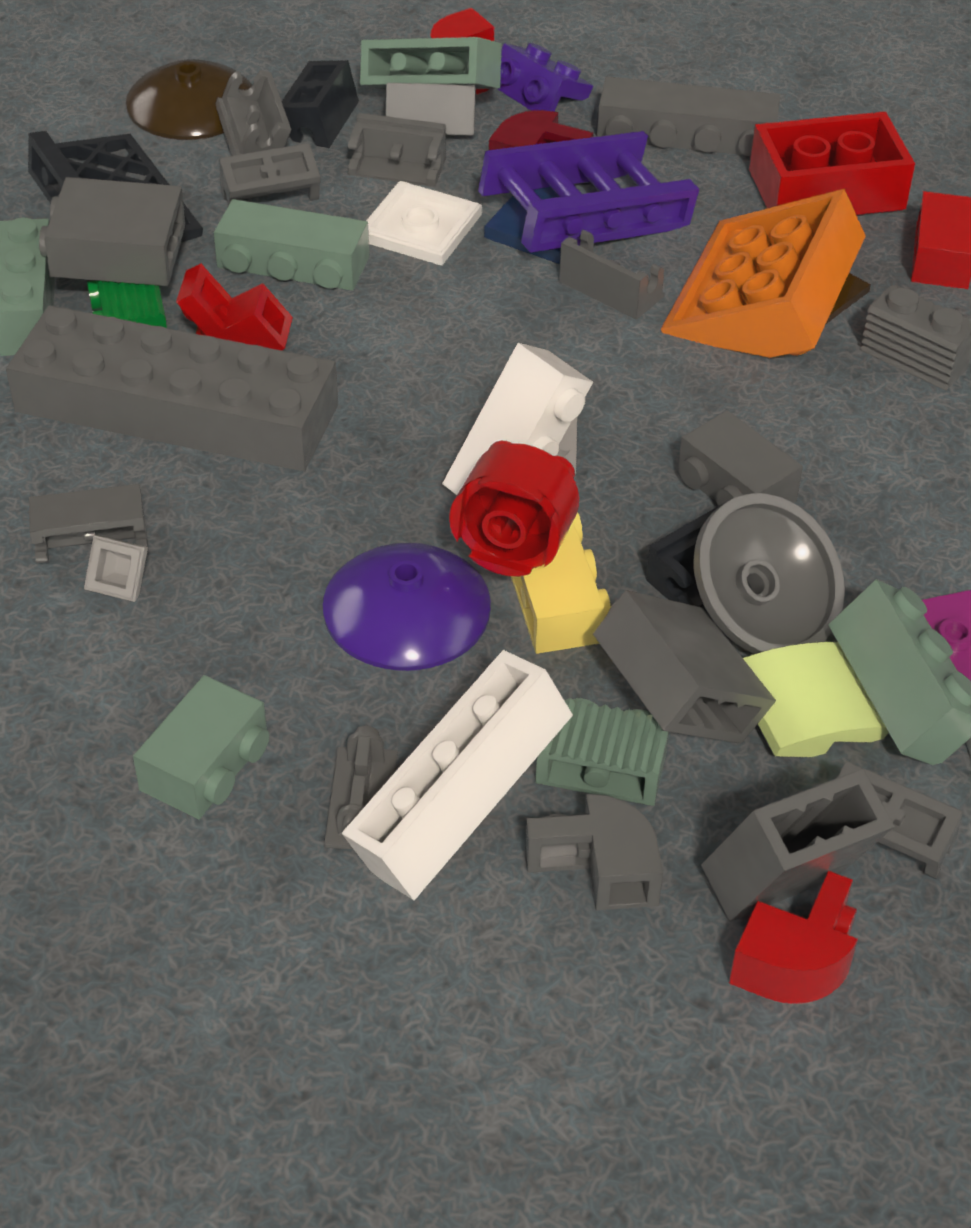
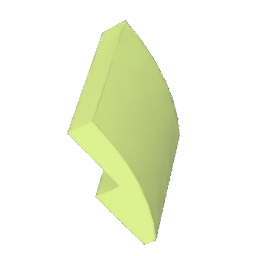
(815, 700)

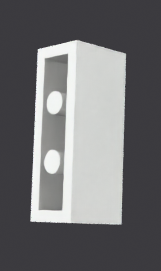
(527, 406)

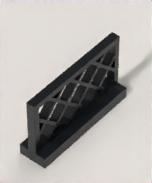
(50, 166)

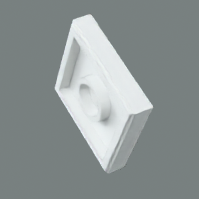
(422, 222)

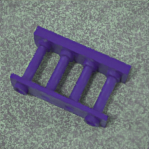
(606, 214)

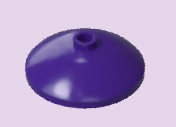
(406, 606)

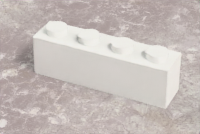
(458, 774)

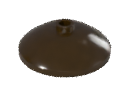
(181, 99)

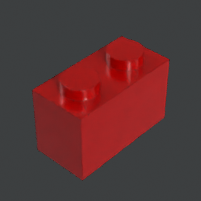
(943, 241)

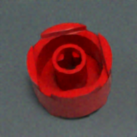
(515, 508)

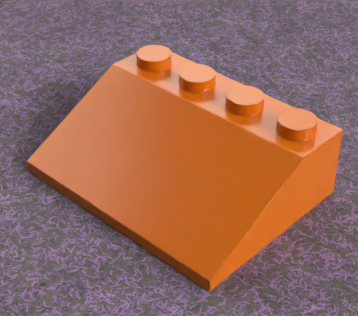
(770, 278)

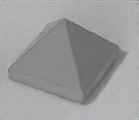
(115, 568)

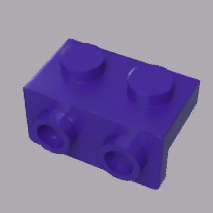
(538, 81)

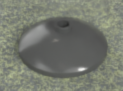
(784, 560)

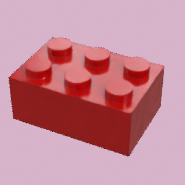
(830, 155)

